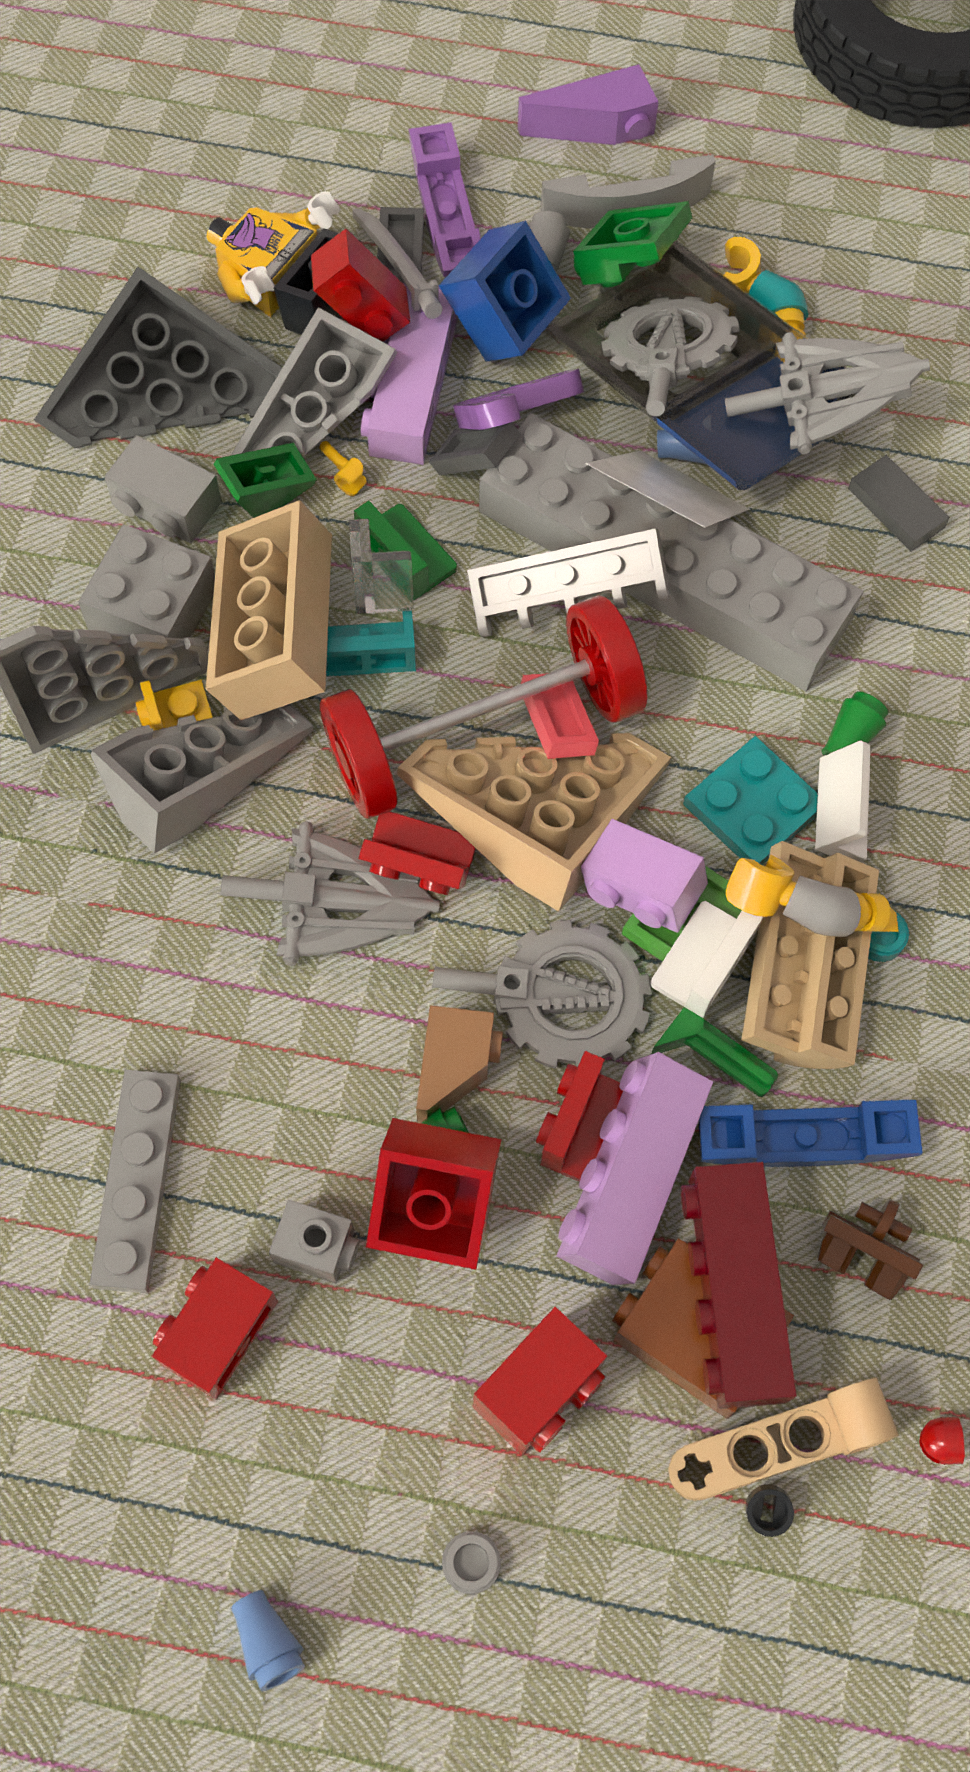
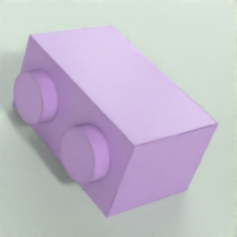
(644, 876)

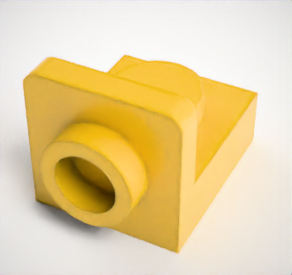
(164, 707)

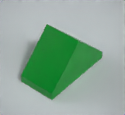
(266, 477)

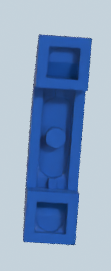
(811, 1135)

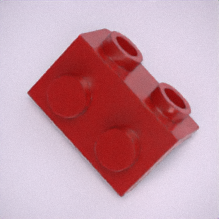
(418, 849)
(574, 1134)

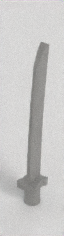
(423, 293)

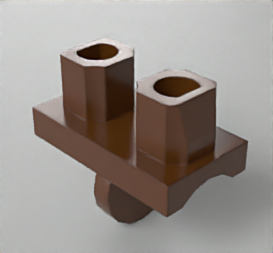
(891, 1263)

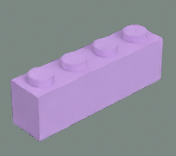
(410, 389)
(633, 1169)

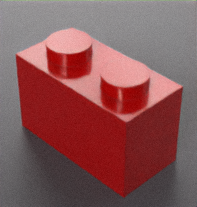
(360, 287)
(213, 1327)

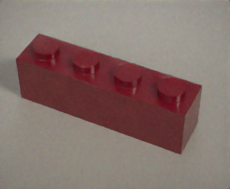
(739, 1286)

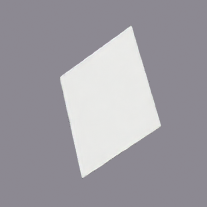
(669, 487)

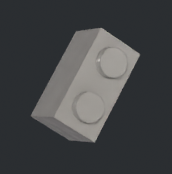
(163, 489)

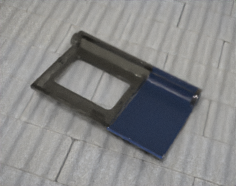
(738, 446)

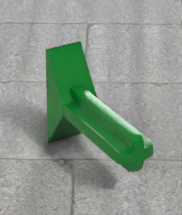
(719, 1050)

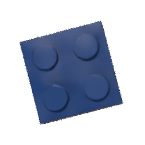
(505, 291)

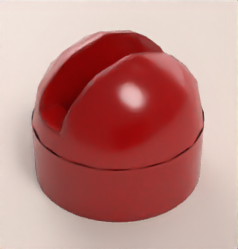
(943, 1441)

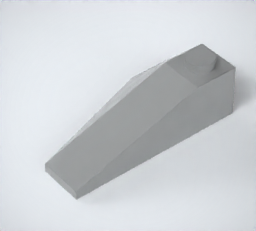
(318, 386)
(183, 774)

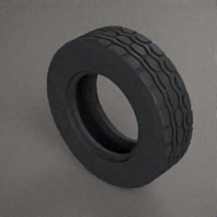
(885, 65)

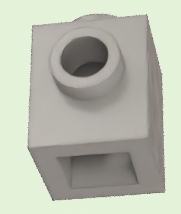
(314, 1242)

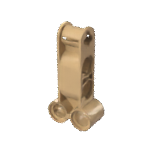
(848, 1423)

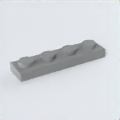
(135, 1182)

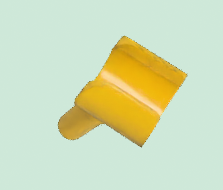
(350, 476)

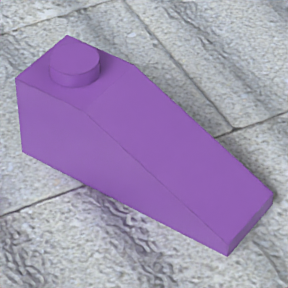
(592, 110)

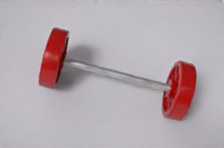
(603, 660)

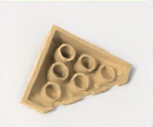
(531, 811)

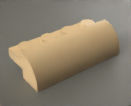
(807, 984)

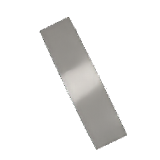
(585, 206)

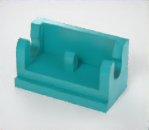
(371, 648)

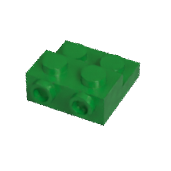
(627, 240)

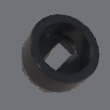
(781, 1513)

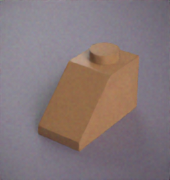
(455, 1057)

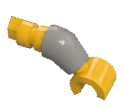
(809, 902)

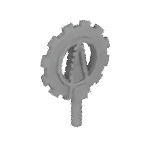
(666, 354)
(529, 989)

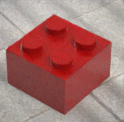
(433, 1193)
(539, 1382)

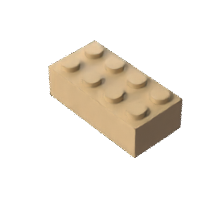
(270, 611)

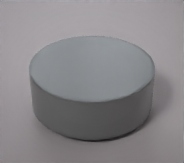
(471, 1562)

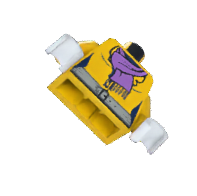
(264, 247)

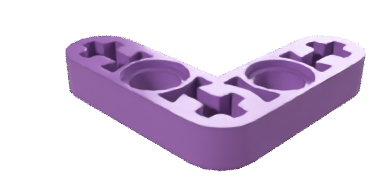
(506, 404)

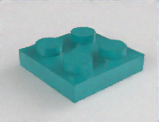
(753, 802)

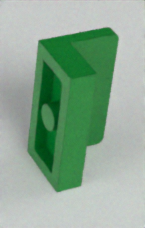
(402, 532)

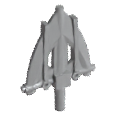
(877, 376)
(307, 893)

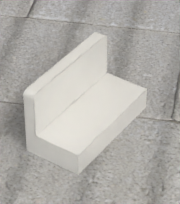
(844, 802)
(704, 957)

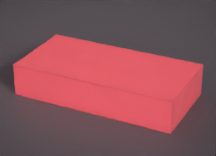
(561, 721)

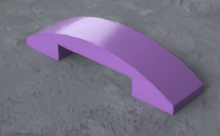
(443, 194)

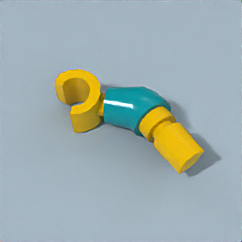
(767, 287)

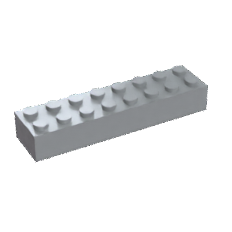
(719, 576)

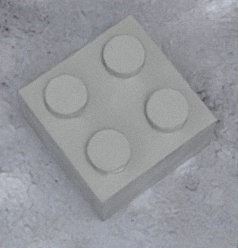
(148, 587)

